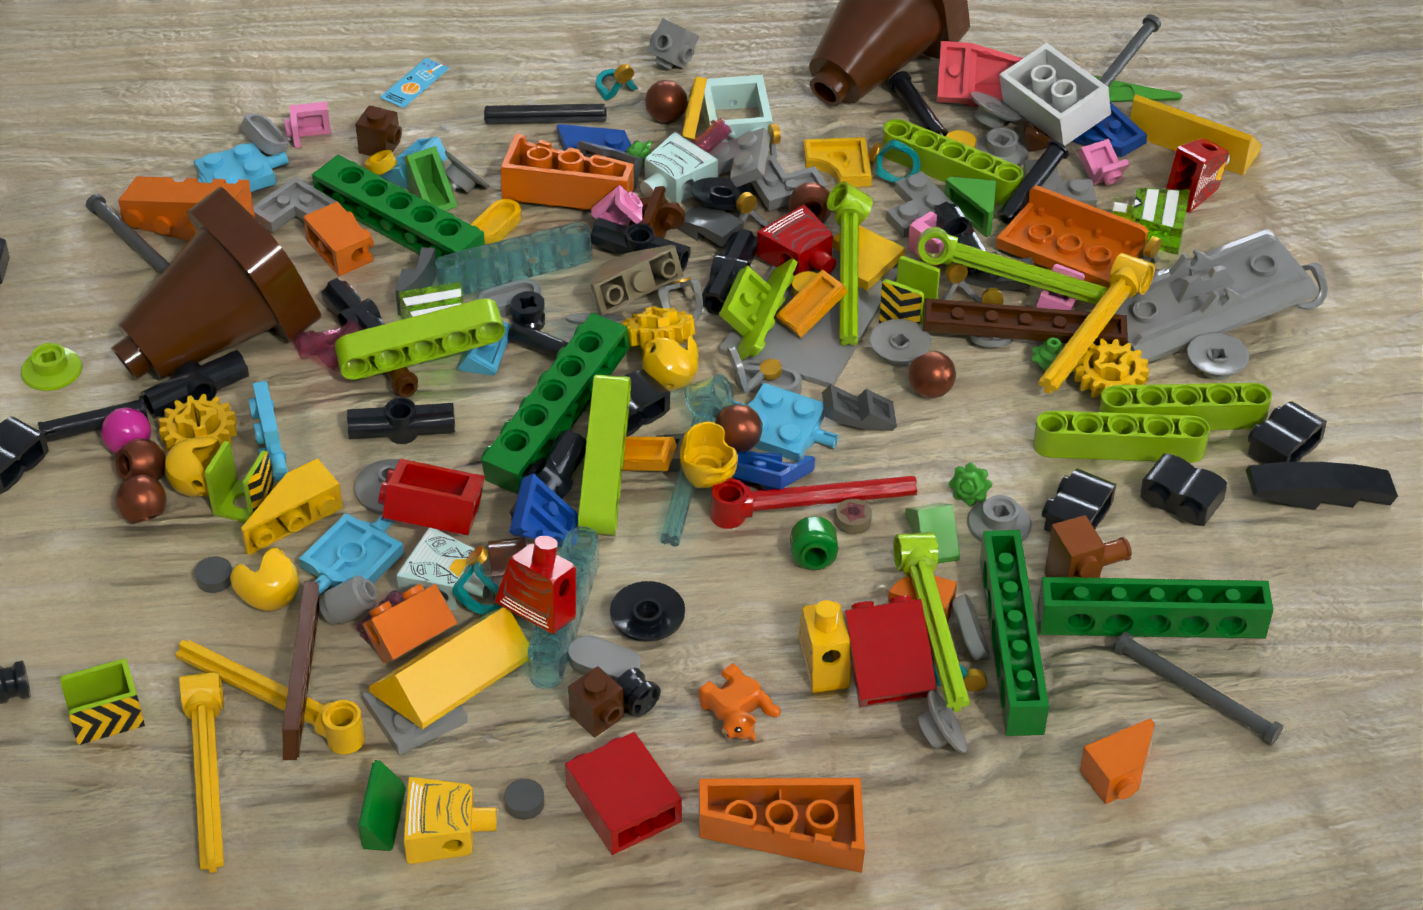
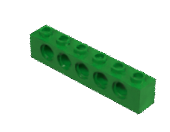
(394, 210)
(555, 401)
(1154, 607)
(1013, 634)

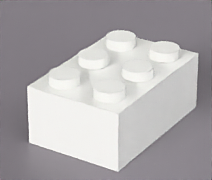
(1055, 94)

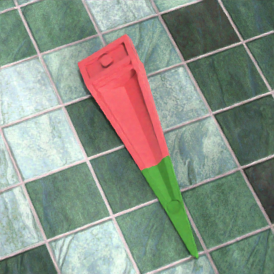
(976, 68)

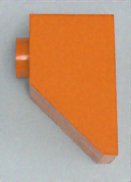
(1118, 761)

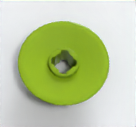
(51, 367)

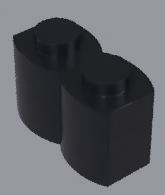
(647, 400)
(1286, 435)
(20, 450)
(1183, 489)
(1079, 496)

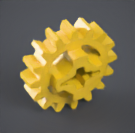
(659, 323)
(1110, 367)
(197, 419)

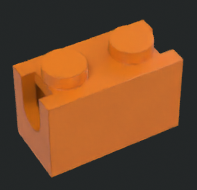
(338, 238)
(408, 623)

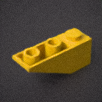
(293, 504)

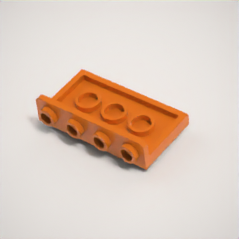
(1072, 235)

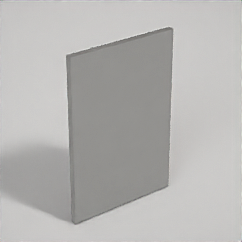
(818, 353)

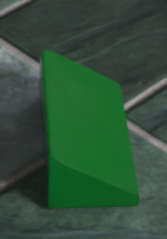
(381, 808)

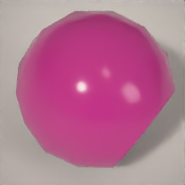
(123, 426)

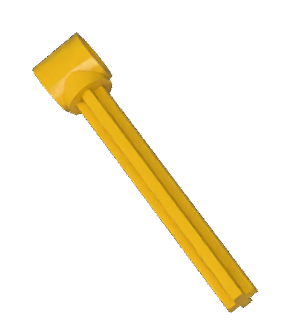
(1127, 278)
(202, 703)
(336, 721)

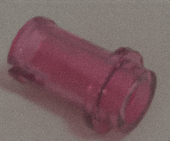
(713, 135)

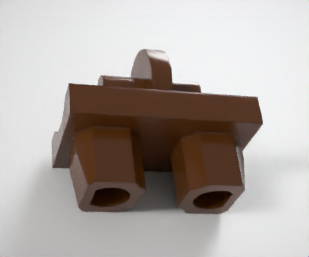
(660, 213)

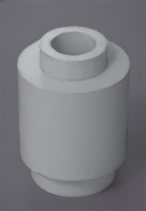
(348, 600)

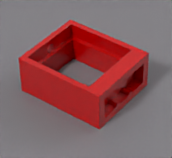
(431, 496)

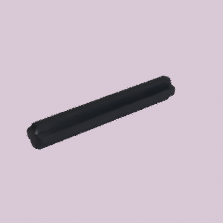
(545, 113)

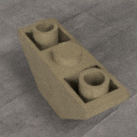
(634, 276)

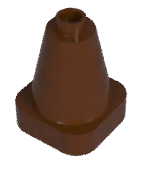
(878, 38)
(215, 293)

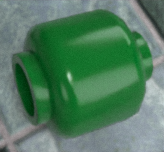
(814, 543)

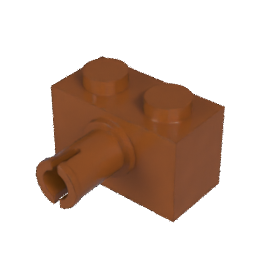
(1079, 551)

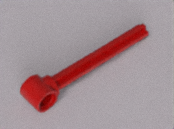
(734, 501)

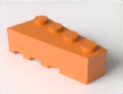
(560, 177)
(162, 203)
(787, 817)

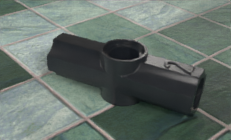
(956, 224)
(633, 238)
(725, 267)
(349, 305)
(195, 380)
(401, 420)
(559, 463)

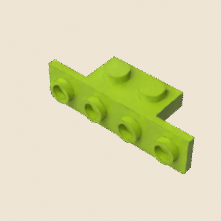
(753, 305)

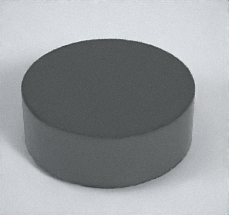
(213, 574)
(524, 799)

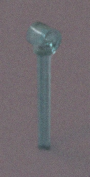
(705, 402)

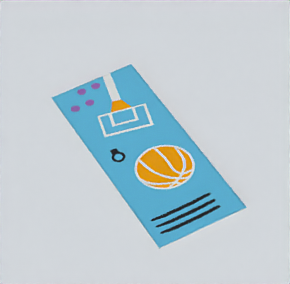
(414, 82)

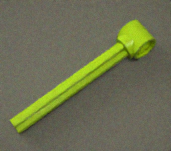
(850, 210)
(1006, 267)
(918, 558)

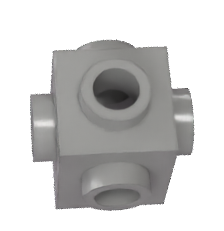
(672, 44)

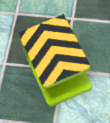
(906, 296)
(226, 488)
(102, 701)

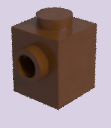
(377, 130)
(596, 701)

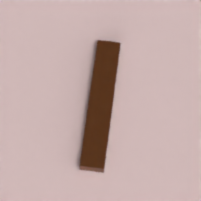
(1013, 321)
(300, 672)

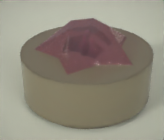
(853, 516)

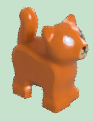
(735, 702)

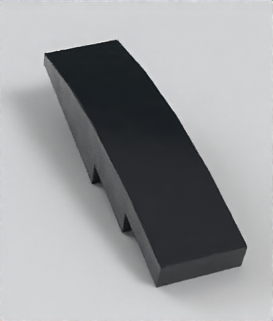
(1313, 482)

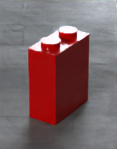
(890, 651)
(623, 792)

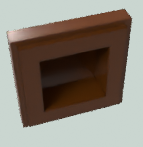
(1034, 137)

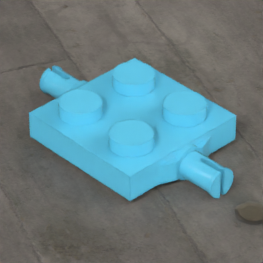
(240, 163)
(789, 422)
(266, 430)
(352, 550)

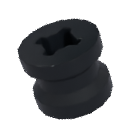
(528, 309)
(14, 682)
(637, 692)

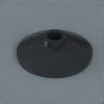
(718, 193)
(647, 611)

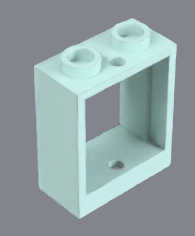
(734, 94)

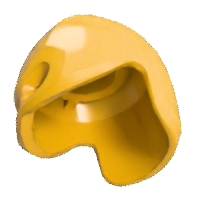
(670, 362)
(706, 456)
(187, 465)
(271, 585)

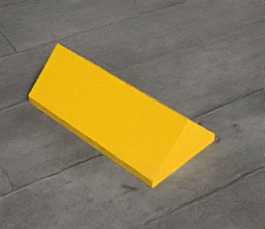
(1174, 127)
(454, 668)

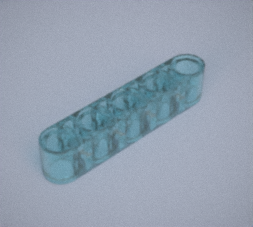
(517, 258)
(550, 652)

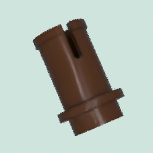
(403, 381)

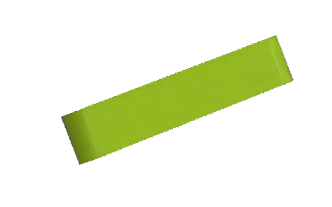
(948, 158)
(419, 339)
(1220, 404)
(1120, 436)
(605, 454)

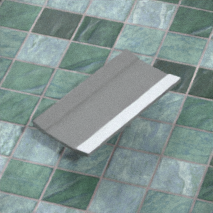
(1215, 294)

